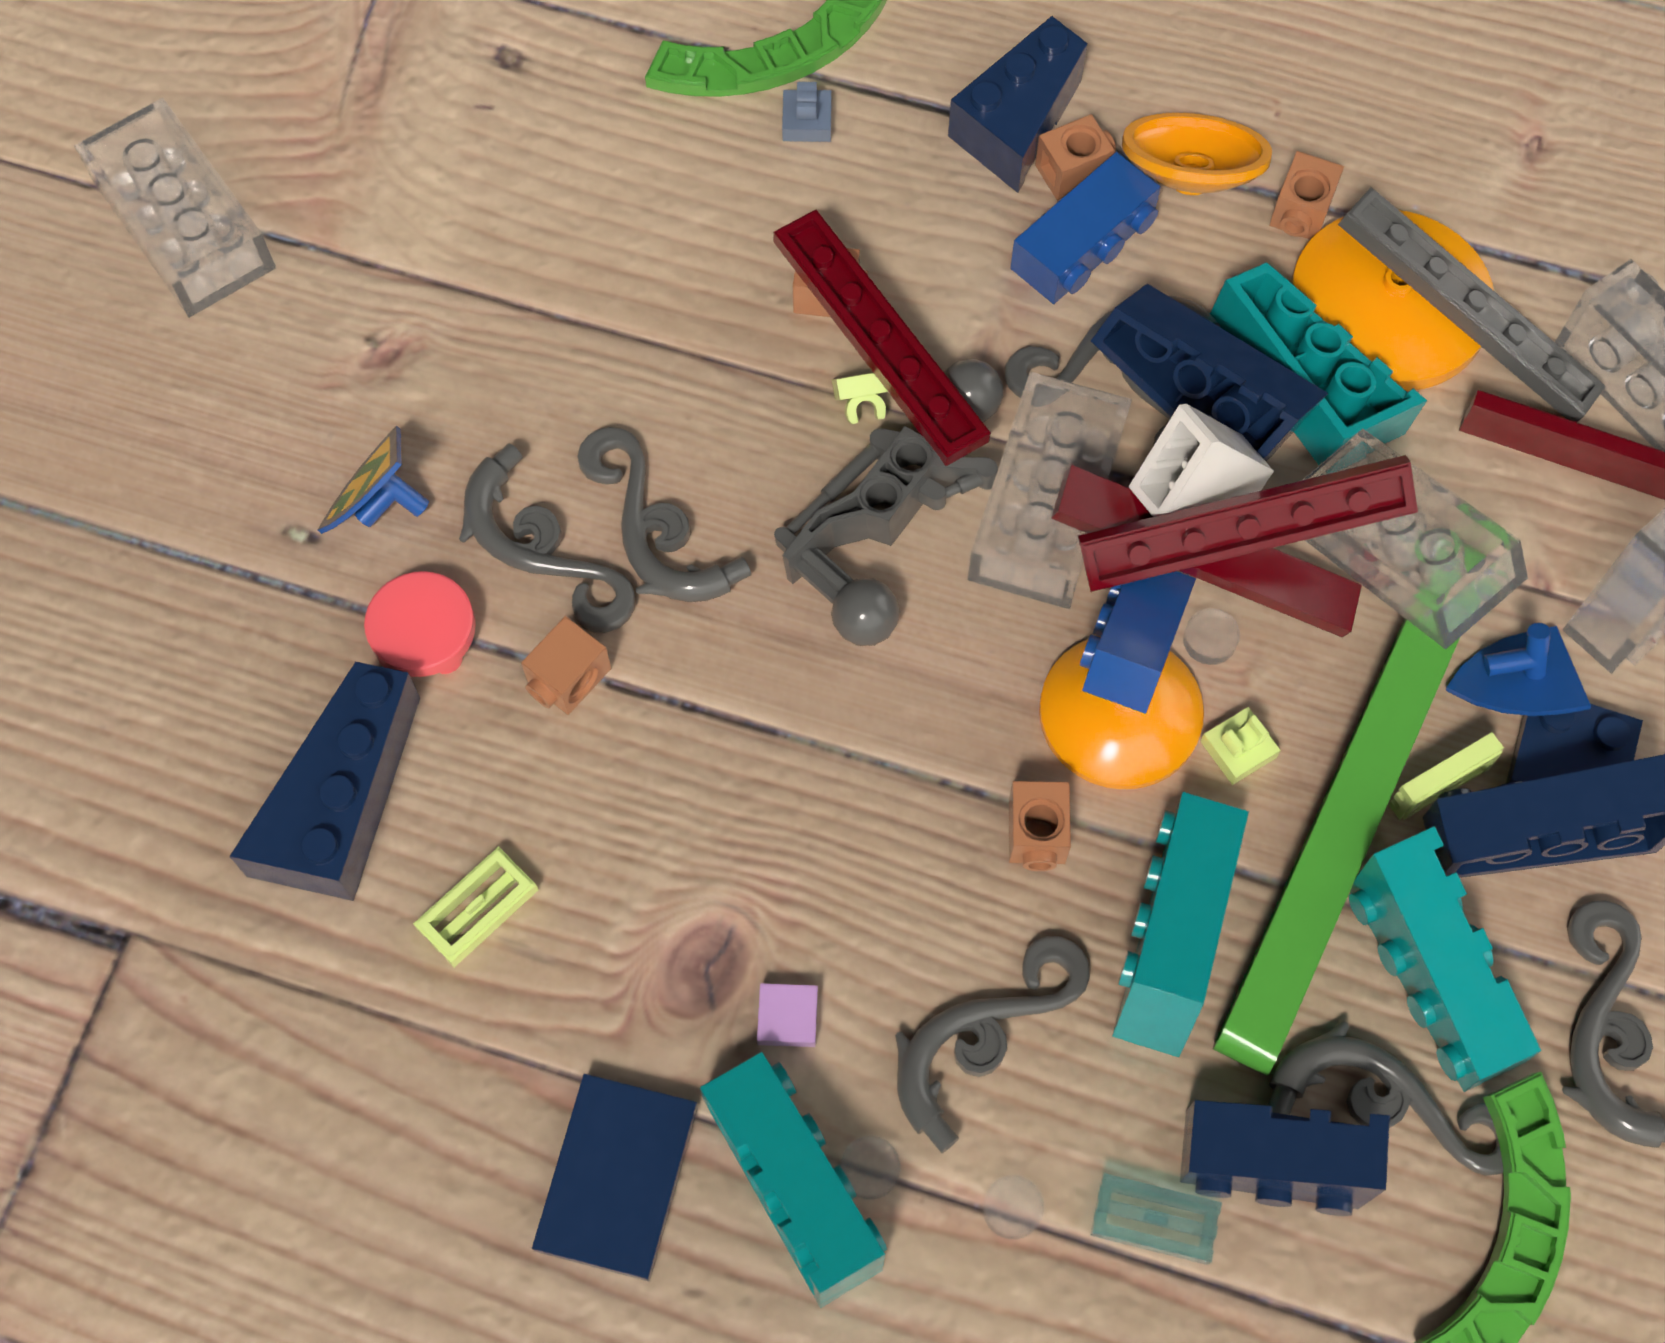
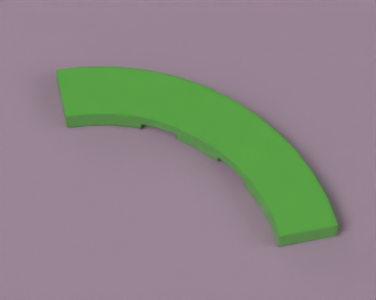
(771, 60)
(1531, 1225)

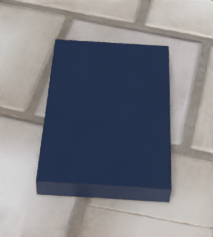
(615, 1177)

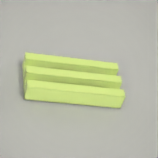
(1446, 776)
(491, 921)

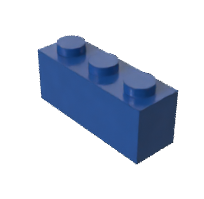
(1085, 228)
(1135, 638)

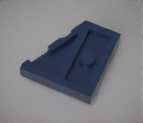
(1573, 743)

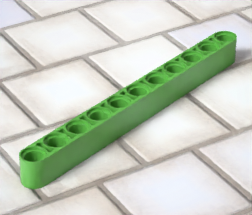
(1333, 851)

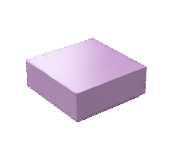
(787, 1015)

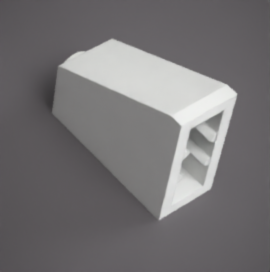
(1197, 465)

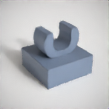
(806, 114)

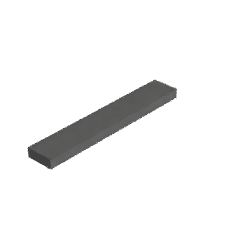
(1472, 306)

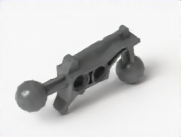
(866, 608)

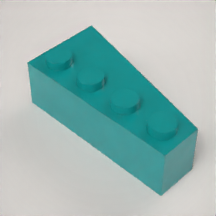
(1282, 324)
(1180, 925)
(1442, 961)
(794, 1179)

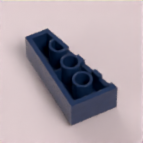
(1194, 362)
(335, 789)
(1552, 819)

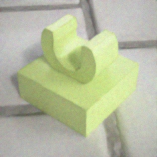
(859, 389)
(1240, 745)

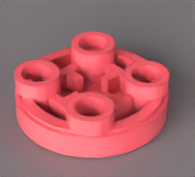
(420, 624)

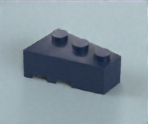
(1018, 100)
(1284, 1156)

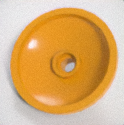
(1196, 151)
(1113, 742)

